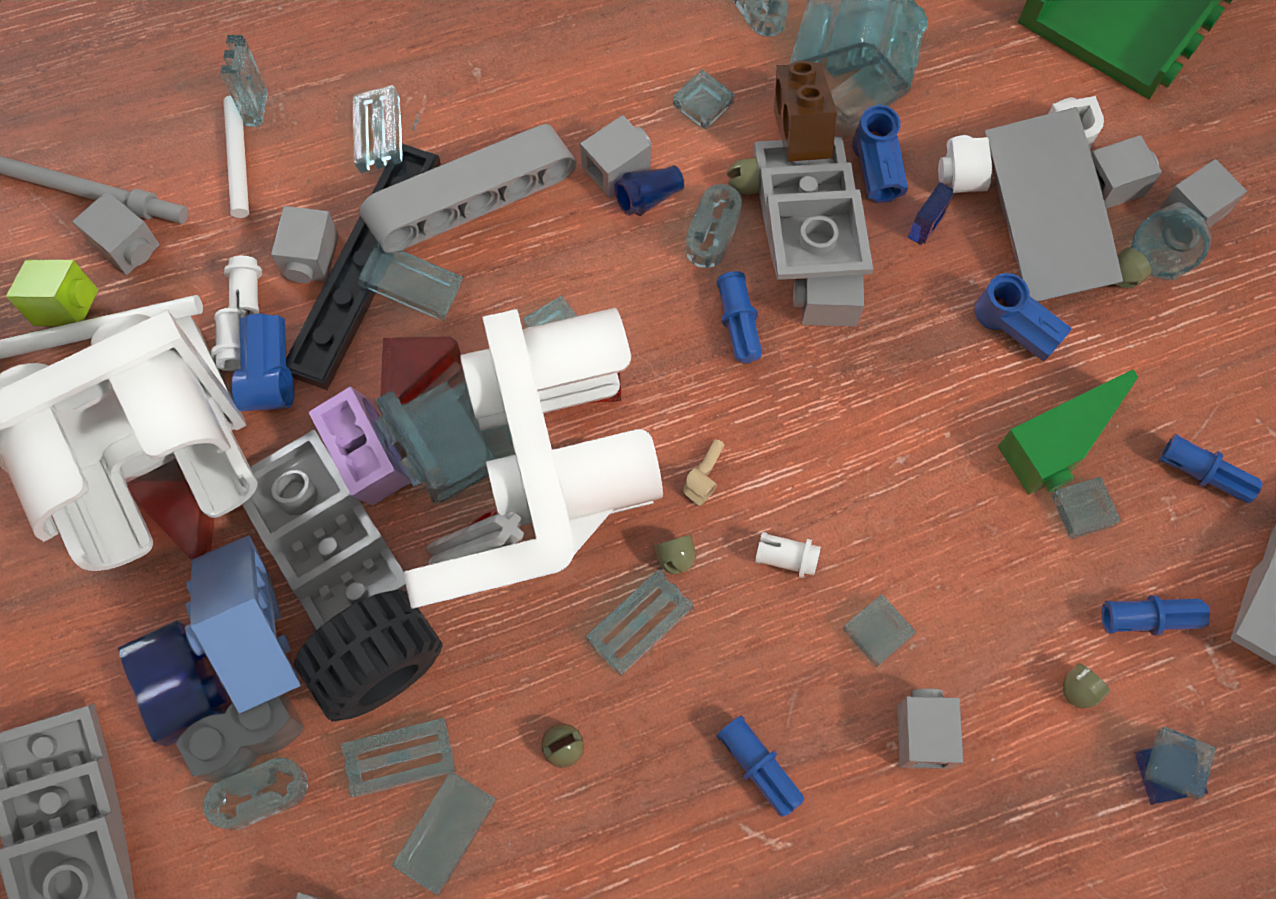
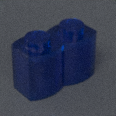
(170, 682)

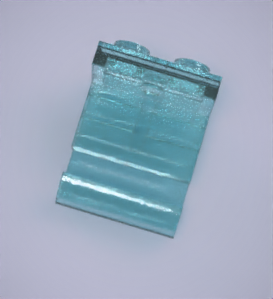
(863, 35)
(441, 441)

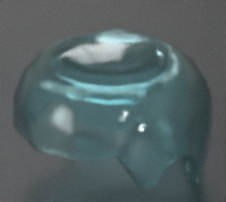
(1173, 241)

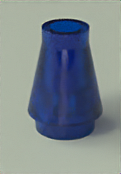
(645, 189)

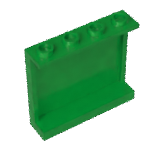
(1126, 38)

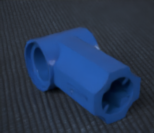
(879, 155)
(1023, 319)
(263, 378)

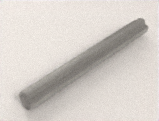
(480, 537)

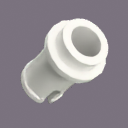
(243, 283)
(227, 347)
(788, 554)

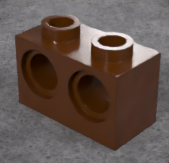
(804, 111)

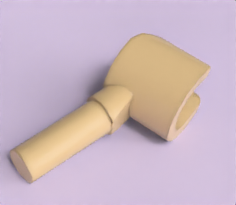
(698, 484)

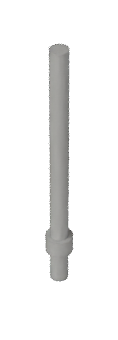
(139, 201)

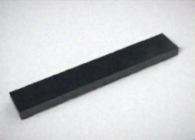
(342, 301)

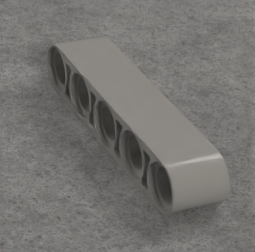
(467, 188)

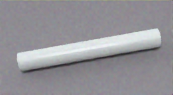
(236, 160)

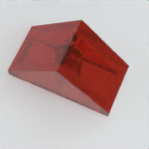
(415, 363)
(177, 513)

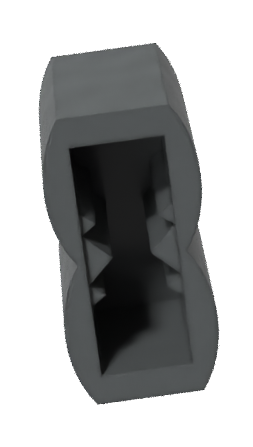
(232, 741)

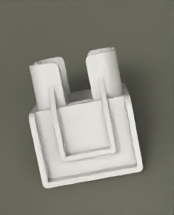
(111, 416)
(557, 490)

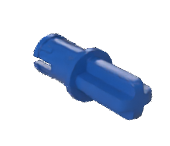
(739, 317)
(1210, 469)
(1154, 615)
(761, 766)

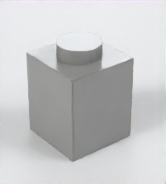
(614, 152)
(1125, 170)
(1208, 192)
(116, 233)
(304, 244)
(830, 300)
(929, 731)

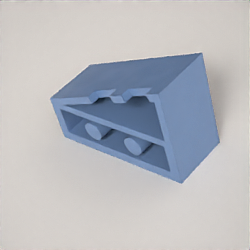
(234, 624)

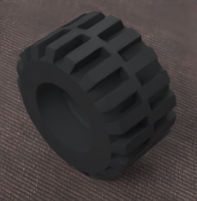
(367, 655)

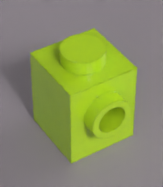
(52, 292)

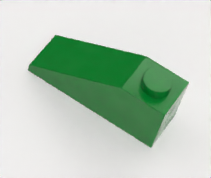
(1055, 442)

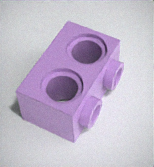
(358, 447)

